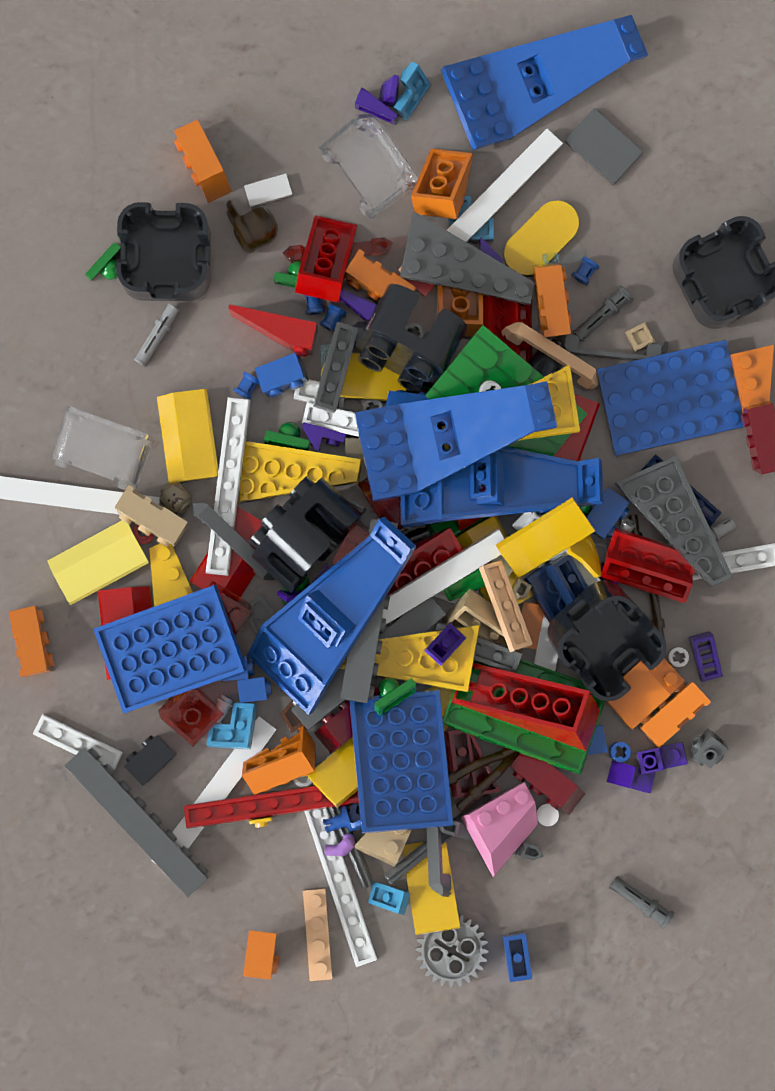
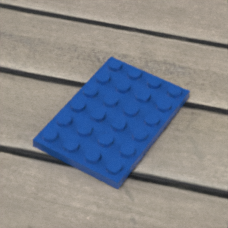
(670, 397)
(170, 649)
(401, 764)

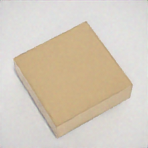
(639, 337)

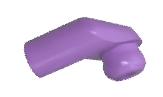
(342, 848)

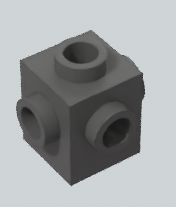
(708, 748)

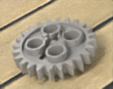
(440, 967)

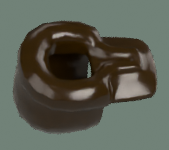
(254, 228)

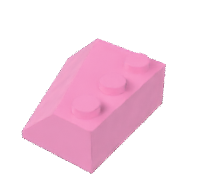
(502, 825)

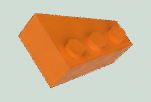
(202, 161)
(372, 277)
(552, 299)
(753, 375)
(31, 641)
(673, 713)
(281, 764)
(260, 955)

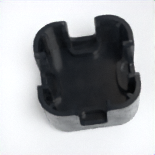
(164, 252)
(726, 273)
(390, 346)
(303, 531)
(604, 638)

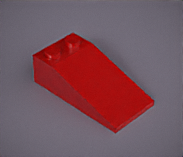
(326, 258)
(289, 332)
(428, 555)

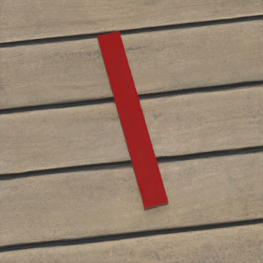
(259, 806)

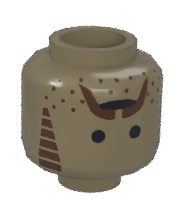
(175, 497)

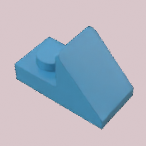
(389, 897)

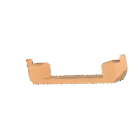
(520, 332)

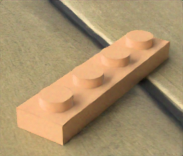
(505, 606)
(317, 934)

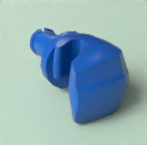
(347, 818)

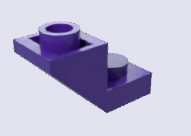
(662, 758)

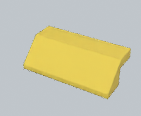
(97, 562)

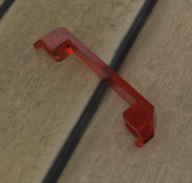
(375, 247)

